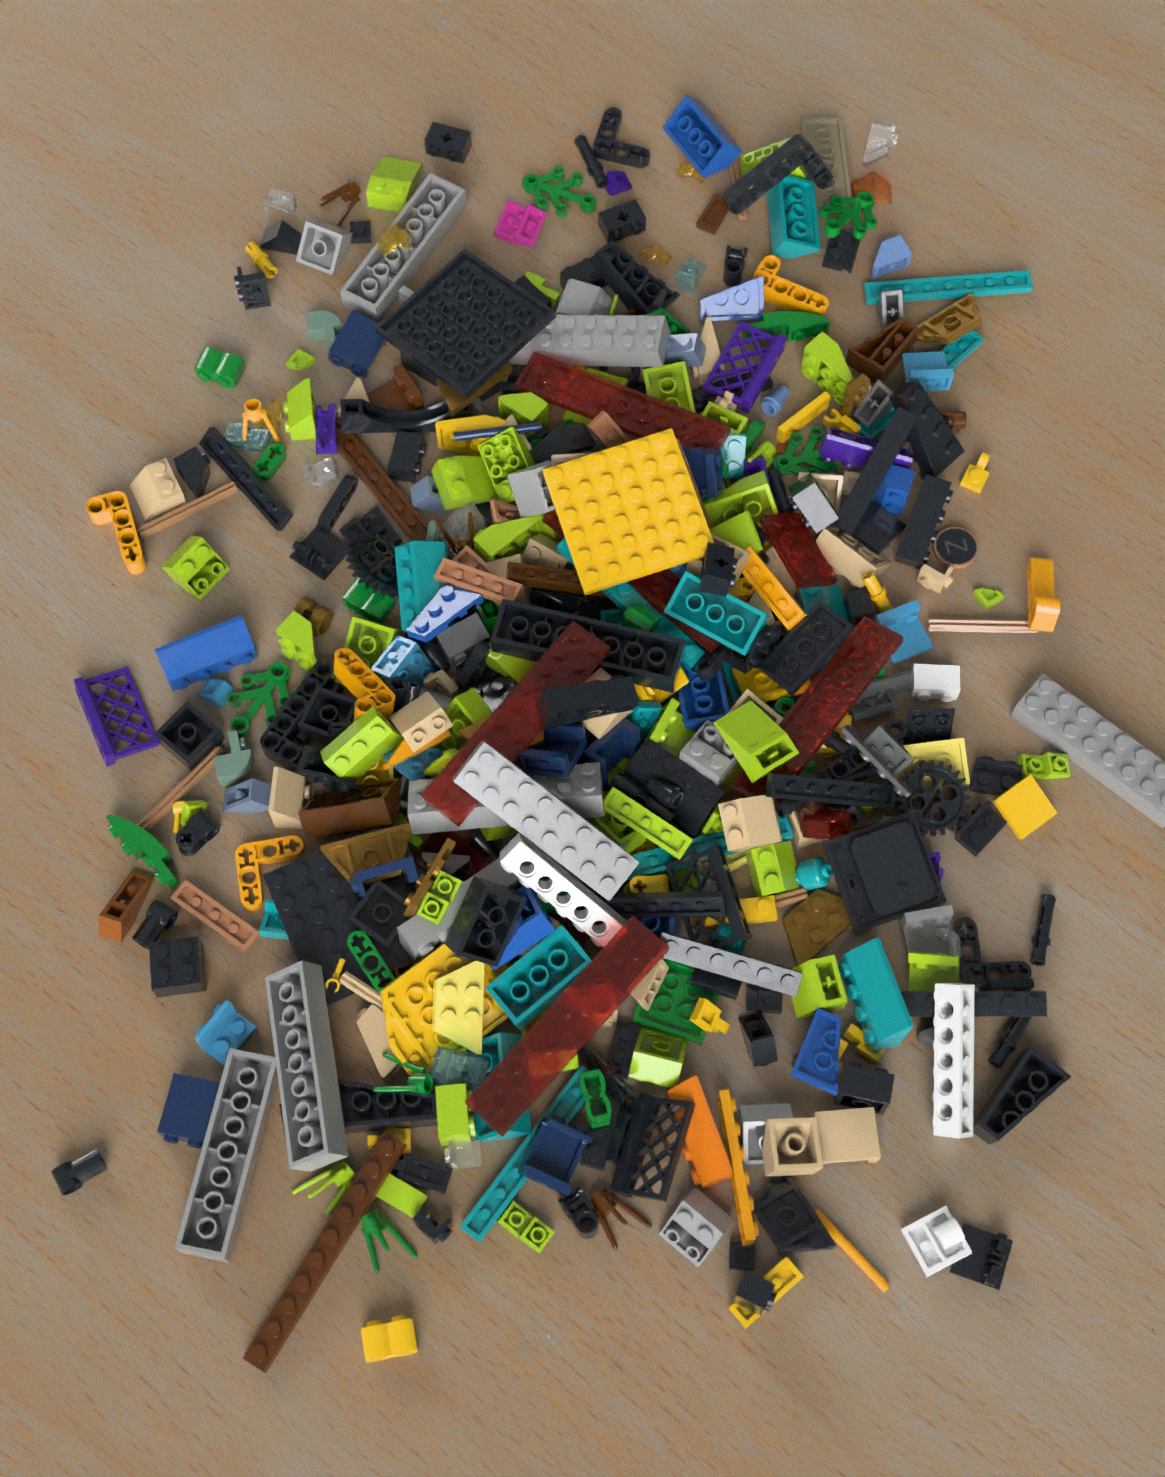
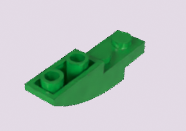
(792, 324)
(143, 846)

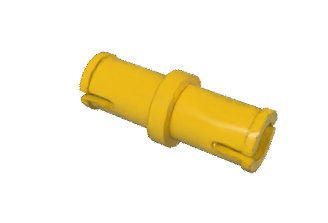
(261, 259)
(877, 593)

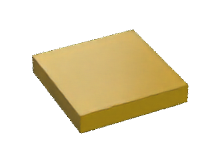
(1025, 807)

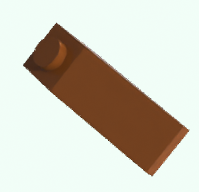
(124, 906)

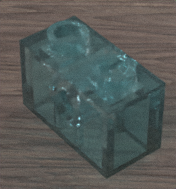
(458, 1067)

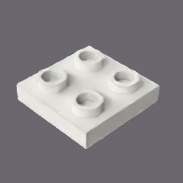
(936, 1241)

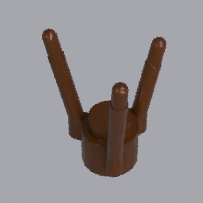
(347, 192)
(954, 420)
(460, 543)
(606, 1203)

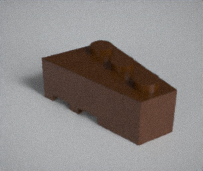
(884, 351)

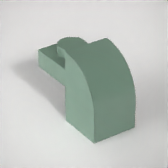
(323, 326)
(236, 765)

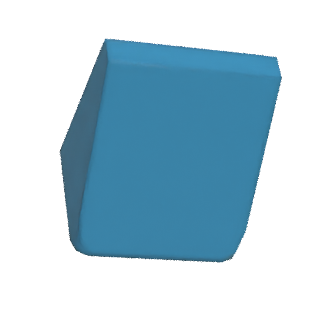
(216, 692)

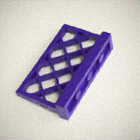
(762, 371)
(99, 725)

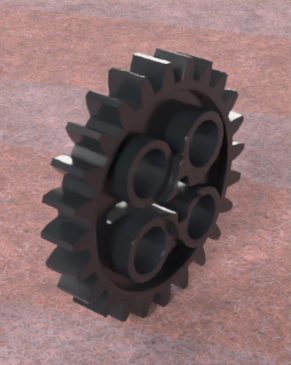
(365, 554)
(950, 809)

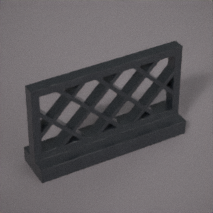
(725, 883)
(638, 1143)

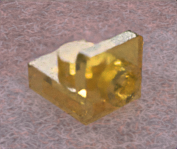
(391, 239)

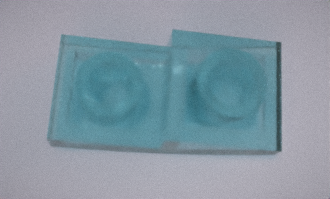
(256, 440)

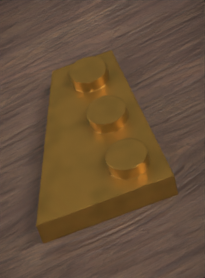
(856, 392)
(425, 883)

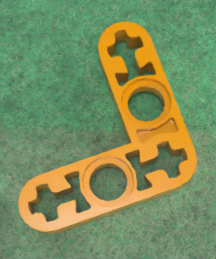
(258, 858)

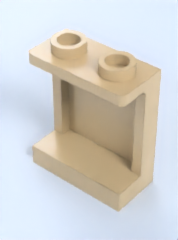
(421, 721)
(848, 1135)

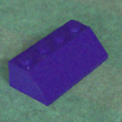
(854, 449)

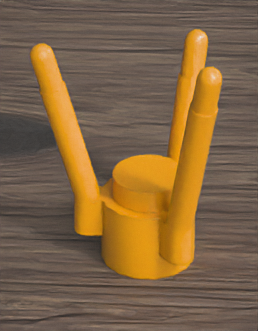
(255, 413)

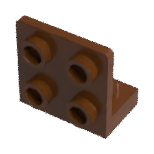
(399, 393)

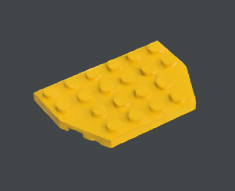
(409, 1008)

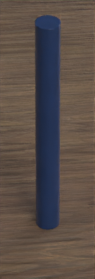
(491, 432)

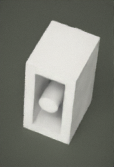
(935, 682)

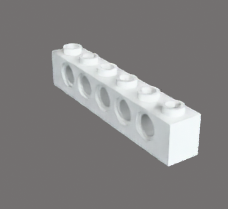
(521, 850)
(960, 1071)

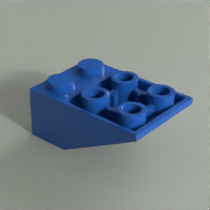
(530, 928)

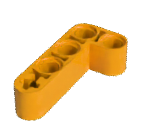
(790, 292)
(111, 512)
(1042, 604)
(363, 684)

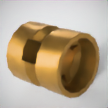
(319, 616)

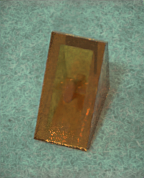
(875, 185)

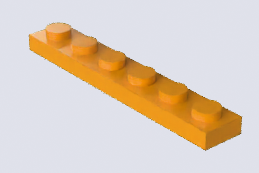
(739, 1177)

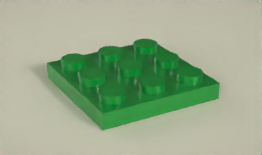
(675, 1005)

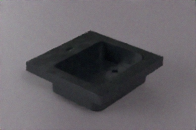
(887, 870)

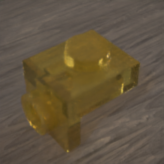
(275, 415)

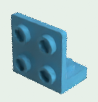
(928, 369)
(906, 623)
(403, 660)
(414, 766)
(224, 1031)

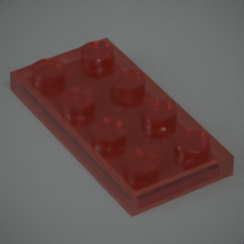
(798, 550)

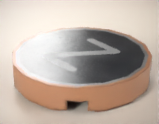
(955, 547)

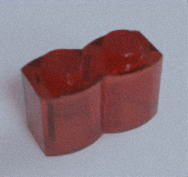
(825, 824)

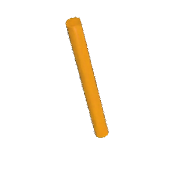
(856, 1256)

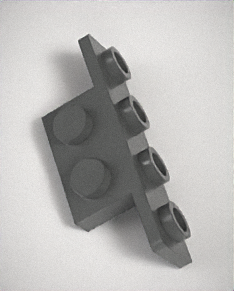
(879, 696)
(885, 754)

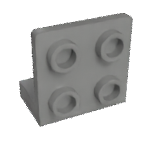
(920, 928)

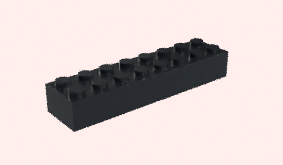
(646, 656)

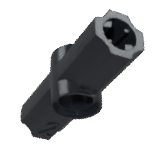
(634, 791)

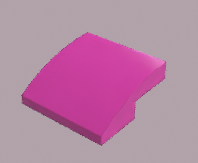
(520, 224)

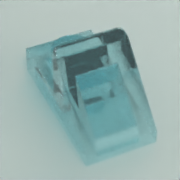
(688, 275)

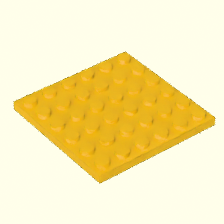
(628, 511)

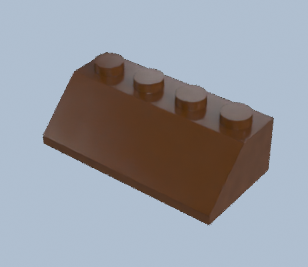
(354, 810)

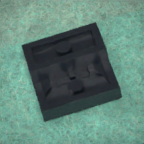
(371, 522)
(878, 528)
(715, 983)

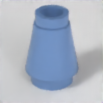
(774, 401)

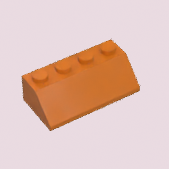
(702, 1140)

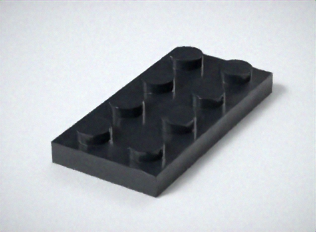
(806, 648)

